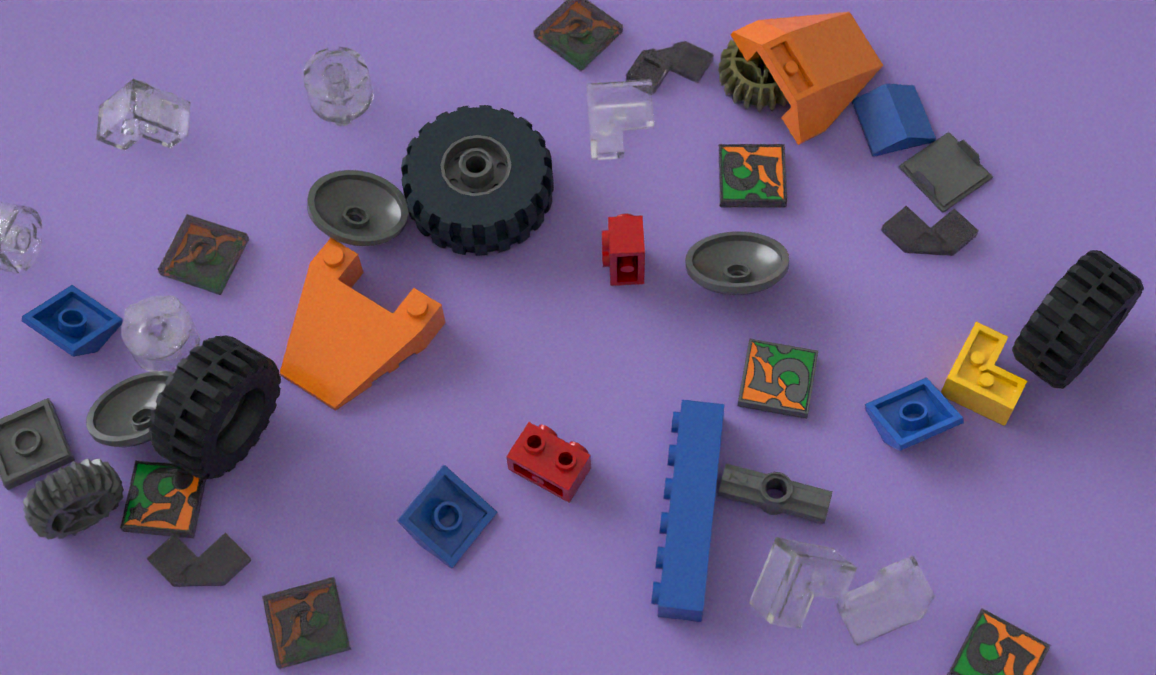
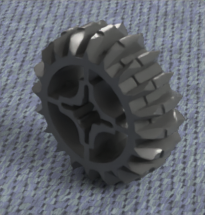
(72, 499)

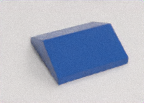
(893, 119)
(73, 322)
(912, 414)
(446, 516)

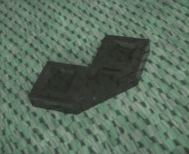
(681, 59)
(916, 237)
(211, 568)

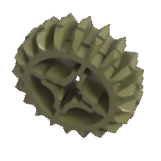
(745, 80)

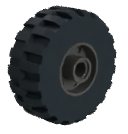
(477, 180)

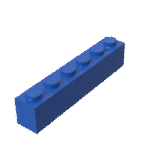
(690, 511)

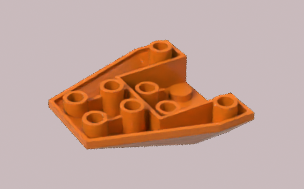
(815, 62)

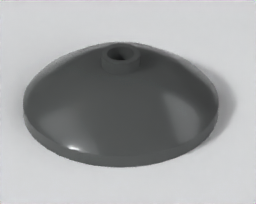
(357, 208)
(737, 262)
(125, 410)

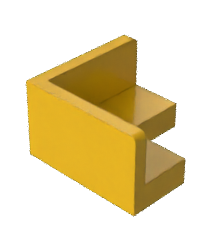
(978, 382)

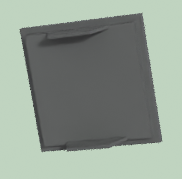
(946, 171)

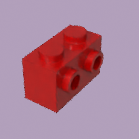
(624, 249)
(549, 461)

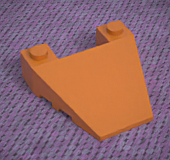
(346, 339)

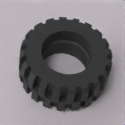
(1077, 318)
(214, 407)

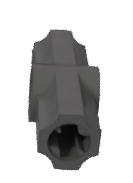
(798, 498)

